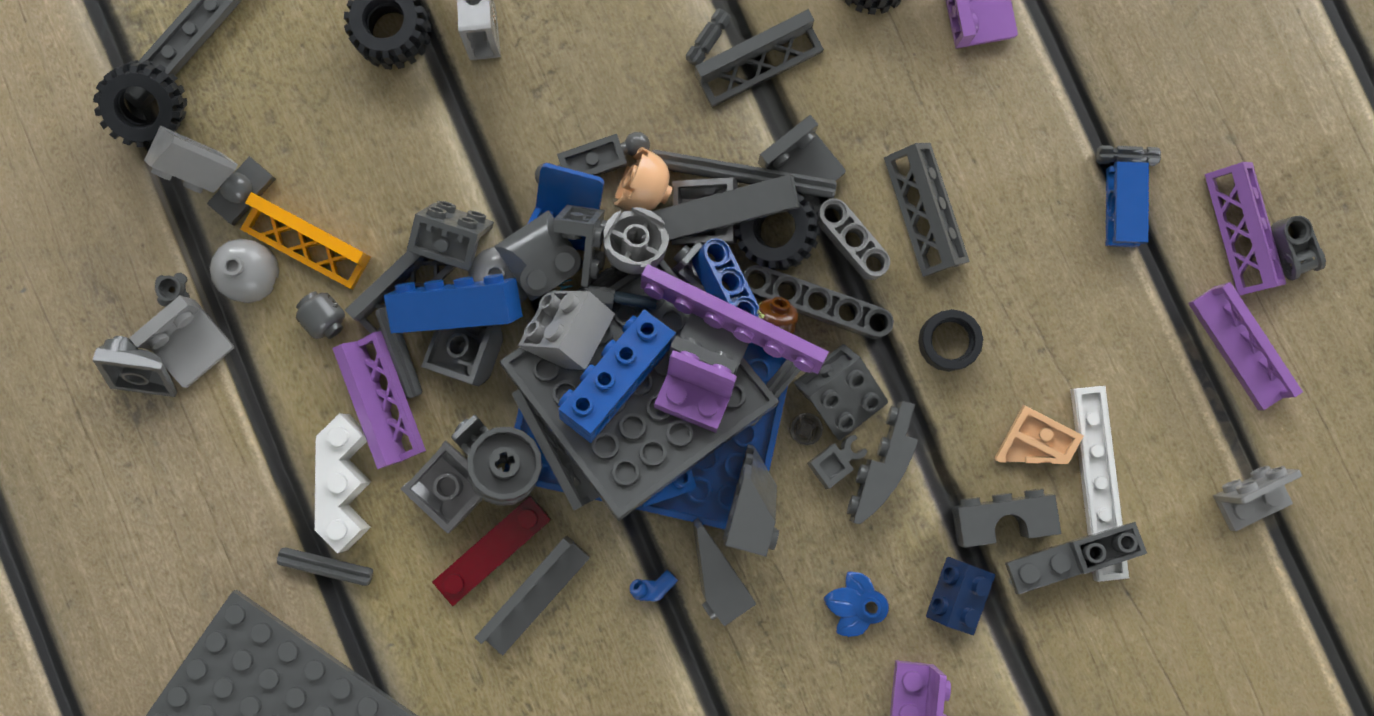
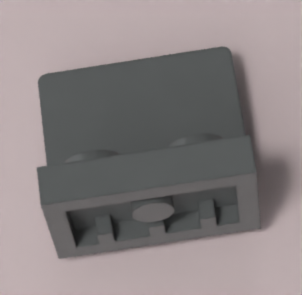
(802, 153)
(587, 222)
(448, 234)
(710, 344)
(842, 391)

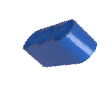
(724, 269)

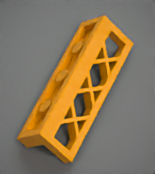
(304, 228)

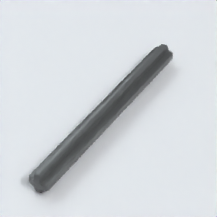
(744, 173)

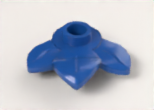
(851, 605)

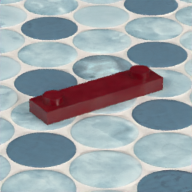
(491, 550)

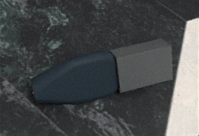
(609, 296)

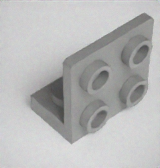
(184, 340)
(1256, 497)

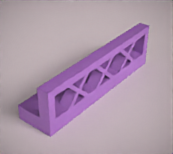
(1257, 224)
(1244, 346)
(374, 403)

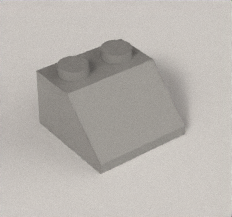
(189, 161)

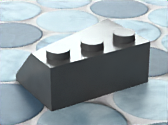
(753, 508)

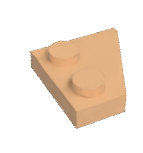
(1038, 440)

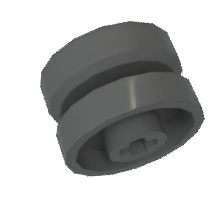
(509, 447)

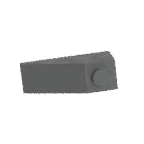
(720, 584)

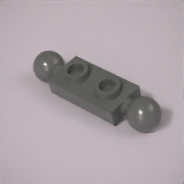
(601, 155)

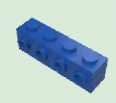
(453, 305)
(616, 375)

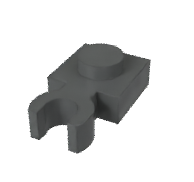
(834, 464)

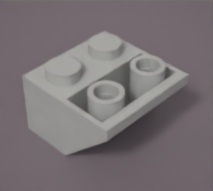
(567, 328)

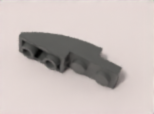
(881, 478)
(1076, 557)

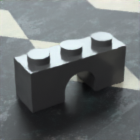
(977, 521)

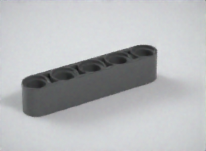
(832, 302)

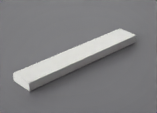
(1098, 469)

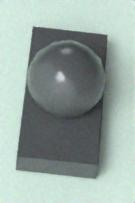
(233, 193)

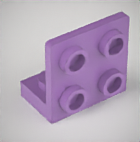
(981, 21)
(695, 390)
(918, 690)

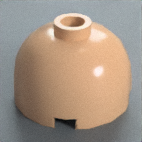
(644, 183)

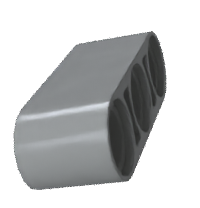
(851, 224)

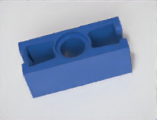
(1127, 204)

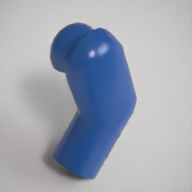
(652, 590)

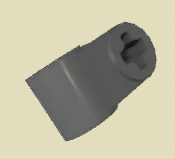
(1299, 248)

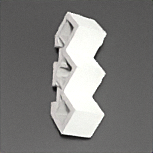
(339, 483)

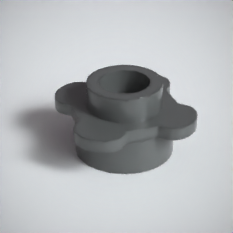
(163, 286)

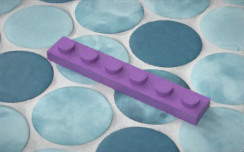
(741, 323)

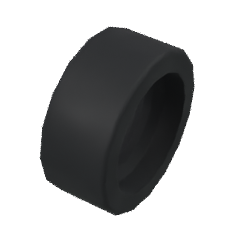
(975, 340)

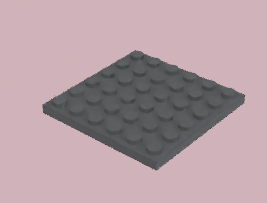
(640, 445)

